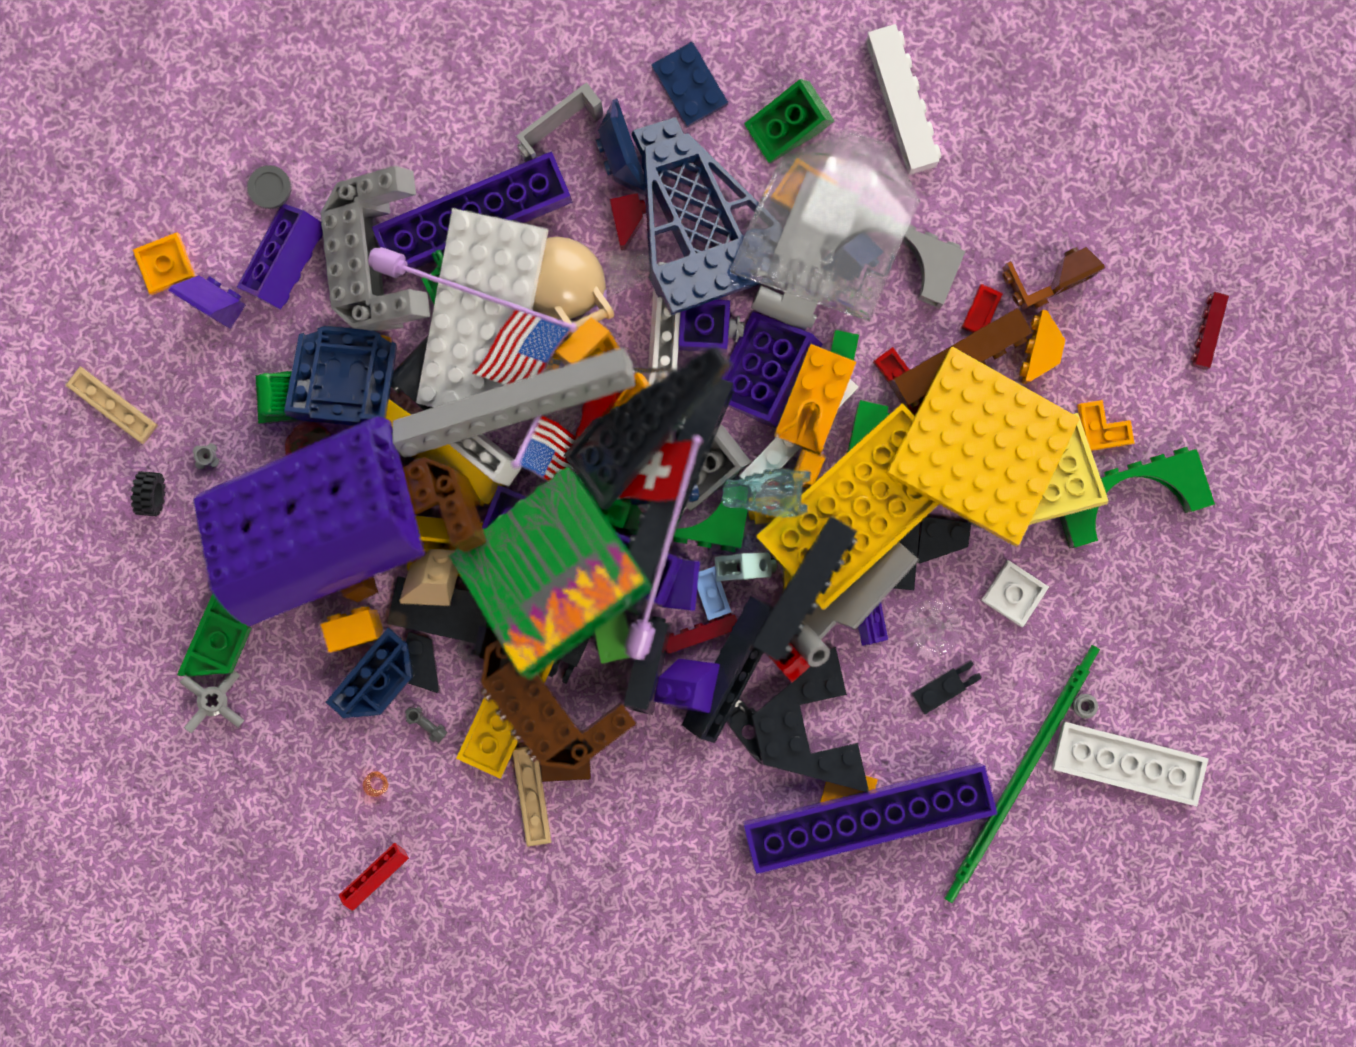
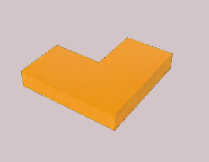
(1098, 432)

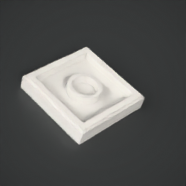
(1014, 593)

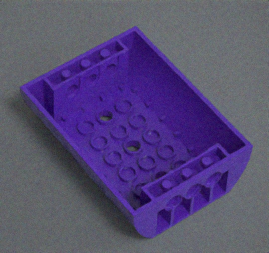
(325, 540)

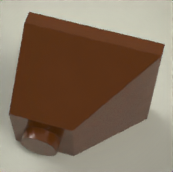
(1075, 269)

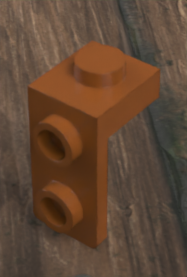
(1020, 296)

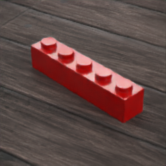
(373, 876)

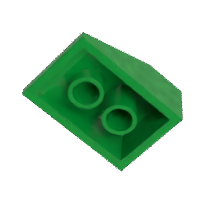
(789, 120)

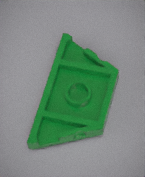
(215, 643)

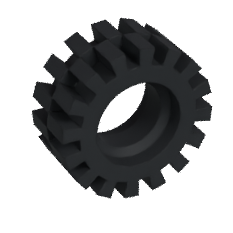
(148, 493)

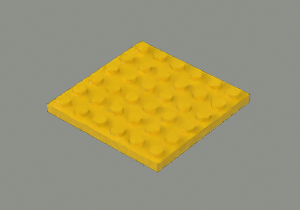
(983, 446)

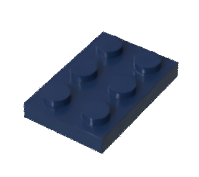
(689, 84)

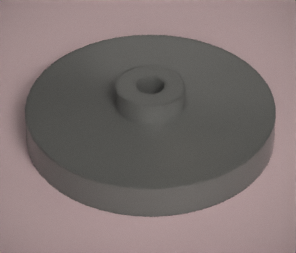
(269, 187)

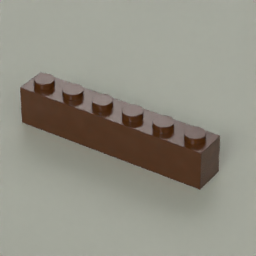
(980, 345)

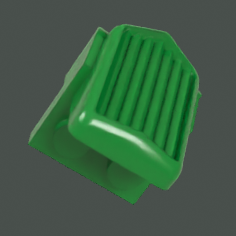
(272, 396)

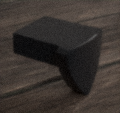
(485, 637)

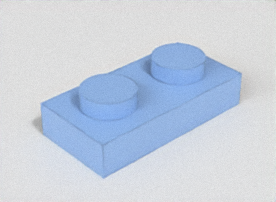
(712, 594)

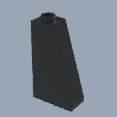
(646, 671)

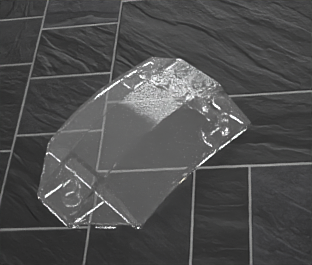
(831, 223)

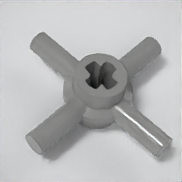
(202, 702)

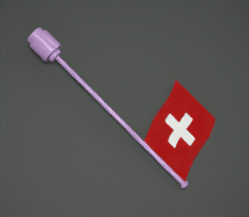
(660, 480)

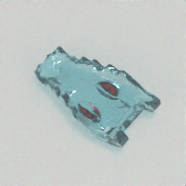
(771, 493)

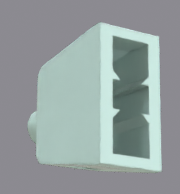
(752, 566)

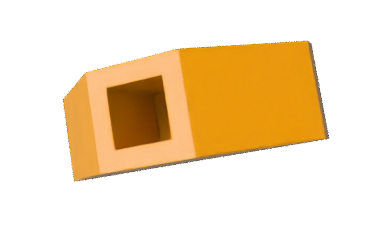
(1043, 349)

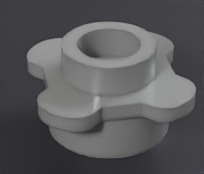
(736, 328)
(200, 451)

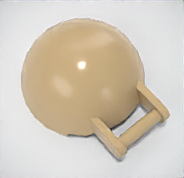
(570, 283)

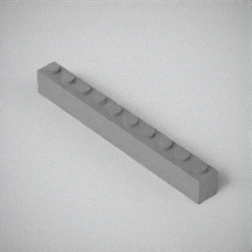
(513, 403)

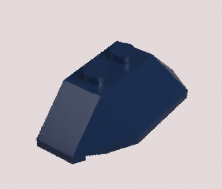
(619, 150)
(375, 679)

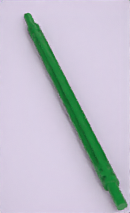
(1022, 773)

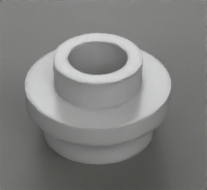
(1093, 706)

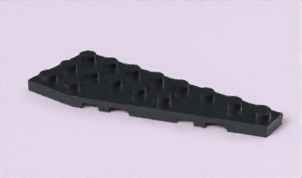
(629, 436)

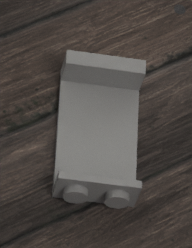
(556, 116)

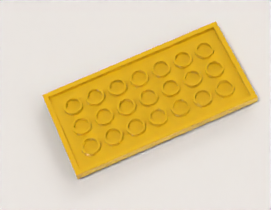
(860, 497)

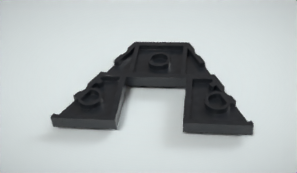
(783, 736)

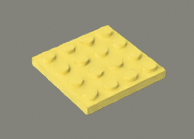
(1074, 483)

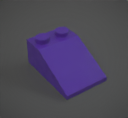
(210, 299)

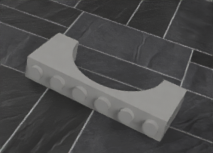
(937, 264)

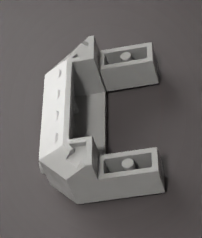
(348, 241)

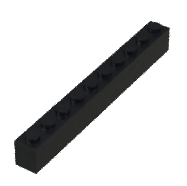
(655, 523)

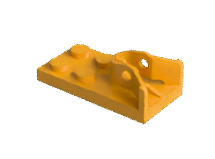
(815, 399)

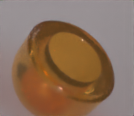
(369, 790)

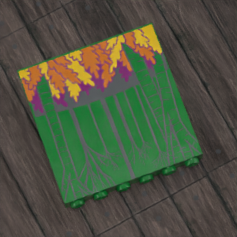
(550, 573)

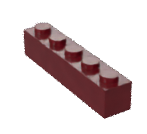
(1209, 330)
(701, 633)

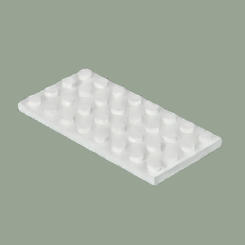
(490, 258)

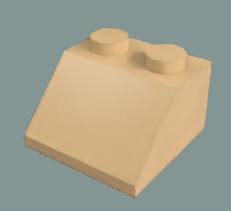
(430, 579)

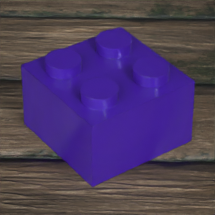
(705, 327)

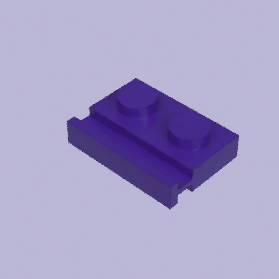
(873, 627)

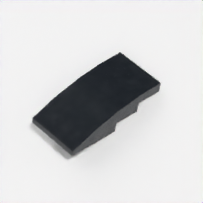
(456, 621)

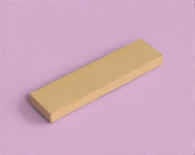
(111, 405)
(531, 798)

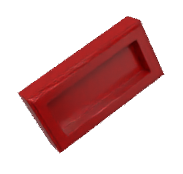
(981, 309)

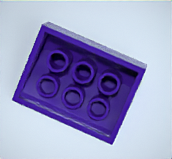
(766, 367)

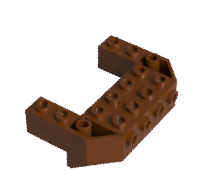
(429, 486)
(541, 719)

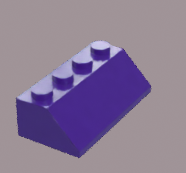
(281, 256)

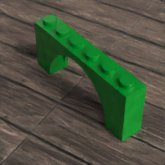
(1179, 473)
(722, 528)

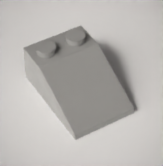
(722, 463)

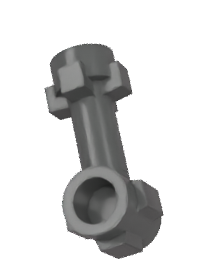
(415, 715)

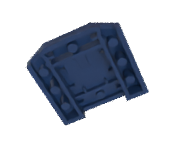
(341, 376)

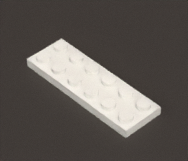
(1129, 763)

